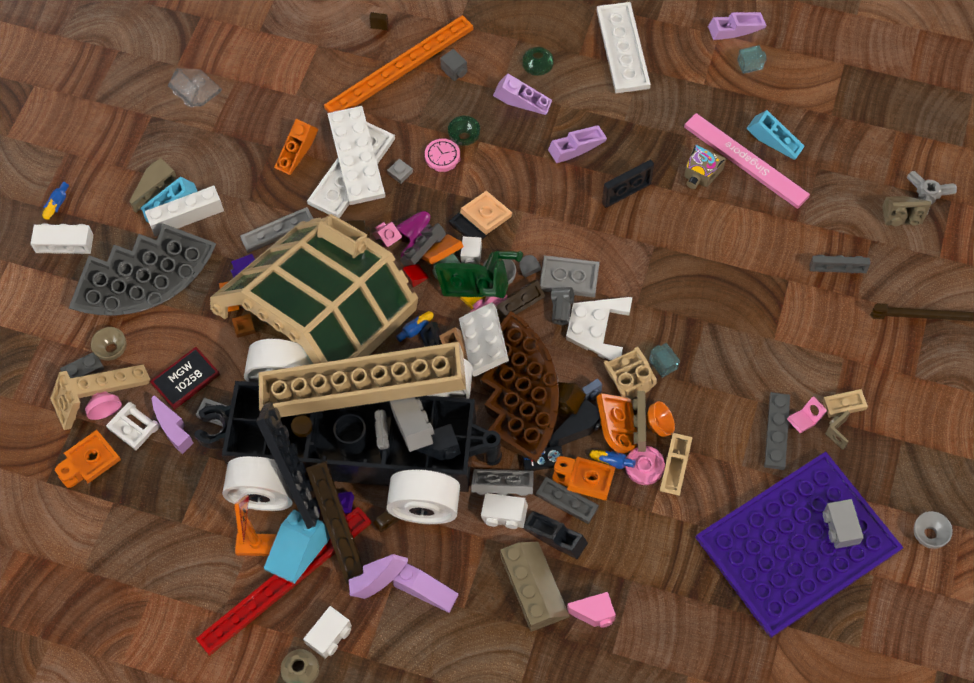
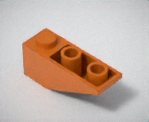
(296, 146)

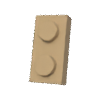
(840, 403)

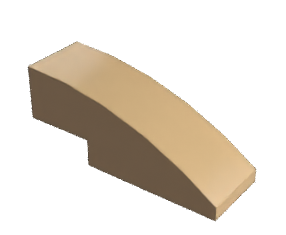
(676, 464)

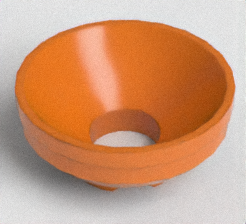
(660, 419)

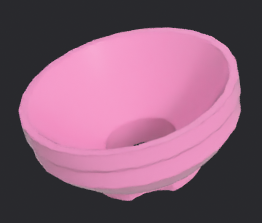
(102, 405)

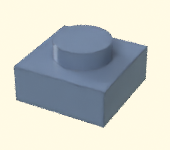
(592, 390)

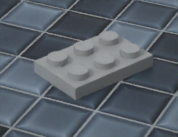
(502, 482)

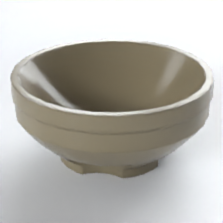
(104, 338)
(309, 672)

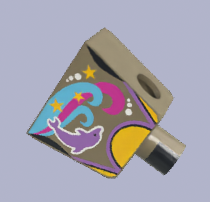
(703, 167)

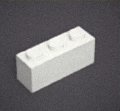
(62, 239)

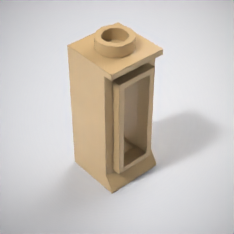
(343, 235)

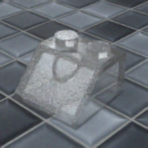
(193, 86)

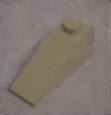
(154, 180)

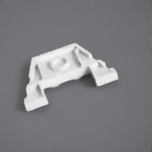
(589, 325)

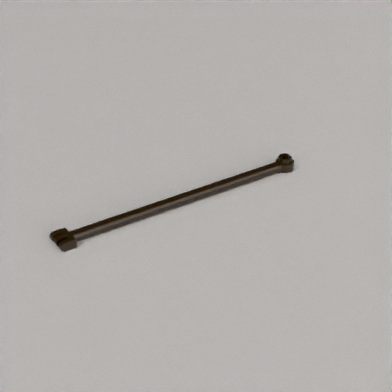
(881, 310)

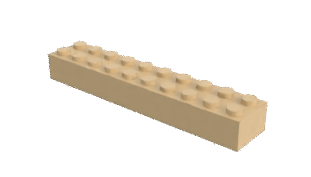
(364, 380)

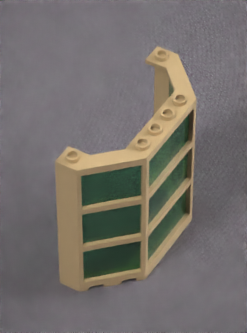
(322, 294)

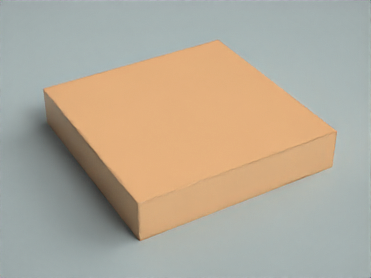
(486, 212)

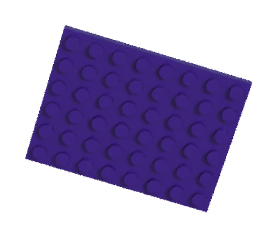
(781, 550)

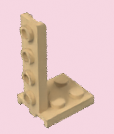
(68, 391)

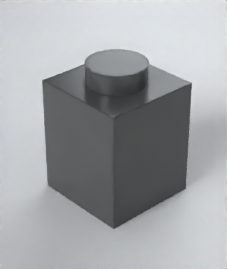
(453, 65)

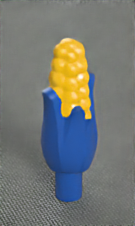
(55, 201)
(415, 326)
(612, 458)

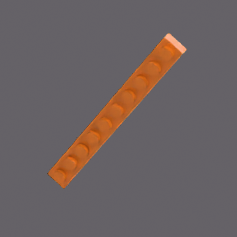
(400, 65)

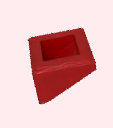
(414, 274)

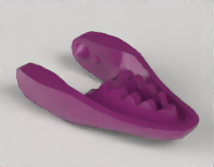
(412, 227)

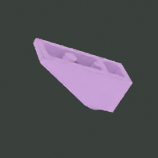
(425, 588)

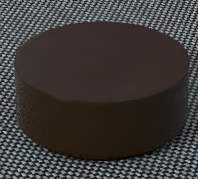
(301, 426)

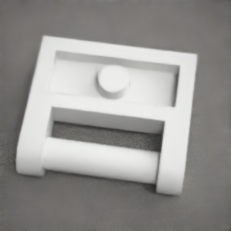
(128, 430)

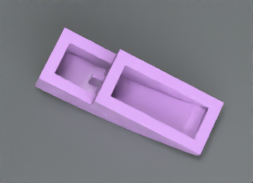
(736, 25)
(576, 143)
(172, 425)
(376, 576)

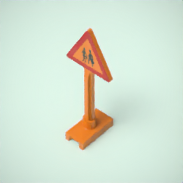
(250, 543)

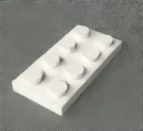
(483, 339)

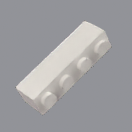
(185, 210)

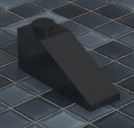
(577, 425)

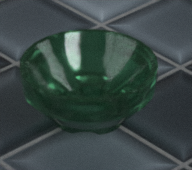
(537, 66)
(461, 125)

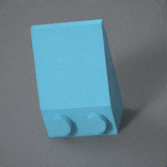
(295, 547)

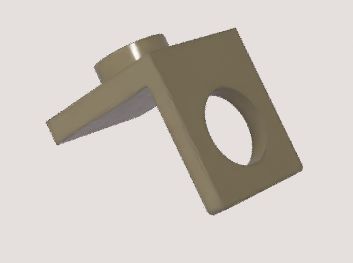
(832, 430)

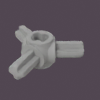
(930, 189)

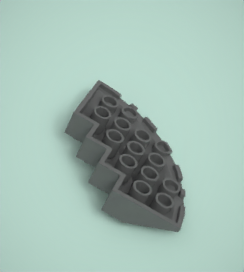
(142, 276)

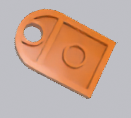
(617, 421)

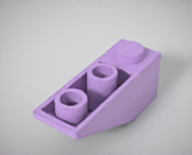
(521, 95)

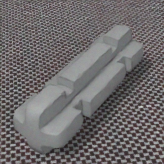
(381, 429)

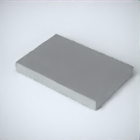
(569, 272)

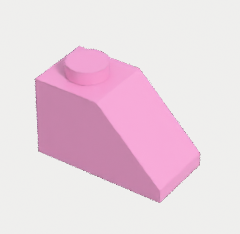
(593, 610)

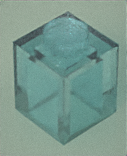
(751, 59)
(664, 359)

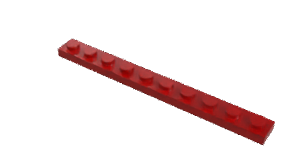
(269, 593)

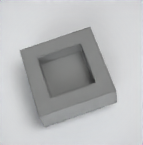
(400, 171)

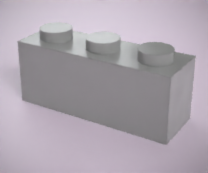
(412, 422)

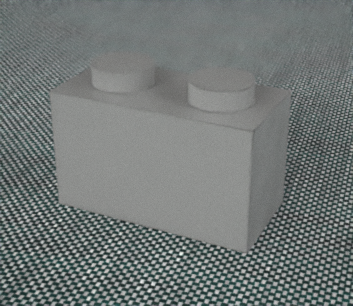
(843, 524)

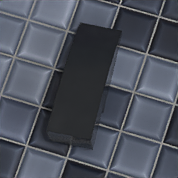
(555, 534)

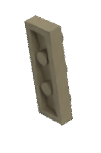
(640, 421)

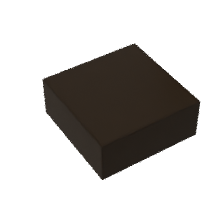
(378, 21)

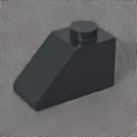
(444, 444)

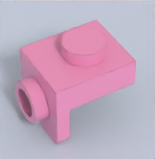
(387, 233)

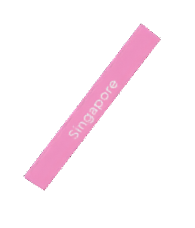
(747, 161)

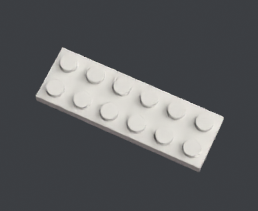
(623, 47)
(356, 155)
(331, 192)

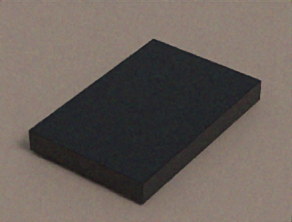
(627, 183)

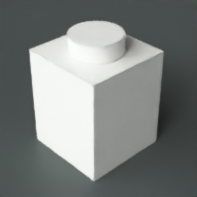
(472, 250)

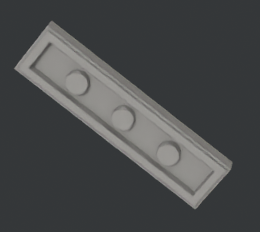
(274, 231)

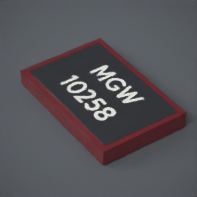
(185, 378)

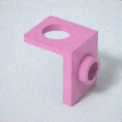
(804, 418)

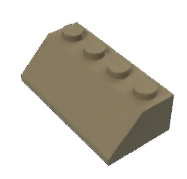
(533, 584)

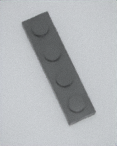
(777, 431)

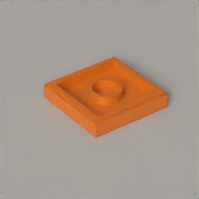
(442, 249)

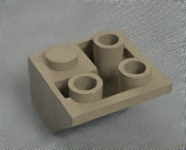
(904, 210)

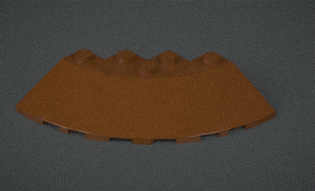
(523, 391)

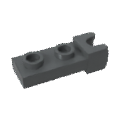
(429, 236)

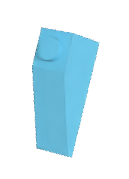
(774, 134)
(176, 190)

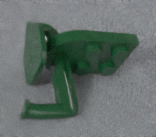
(475, 279)

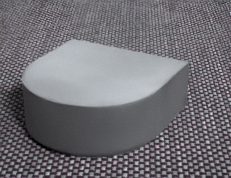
(529, 265)

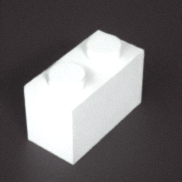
(504, 511)
(328, 632)

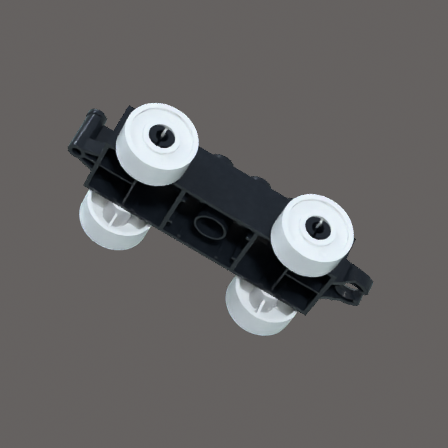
(419, 485)

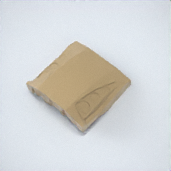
(631, 373)

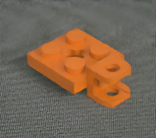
(77, 463)
(578, 474)

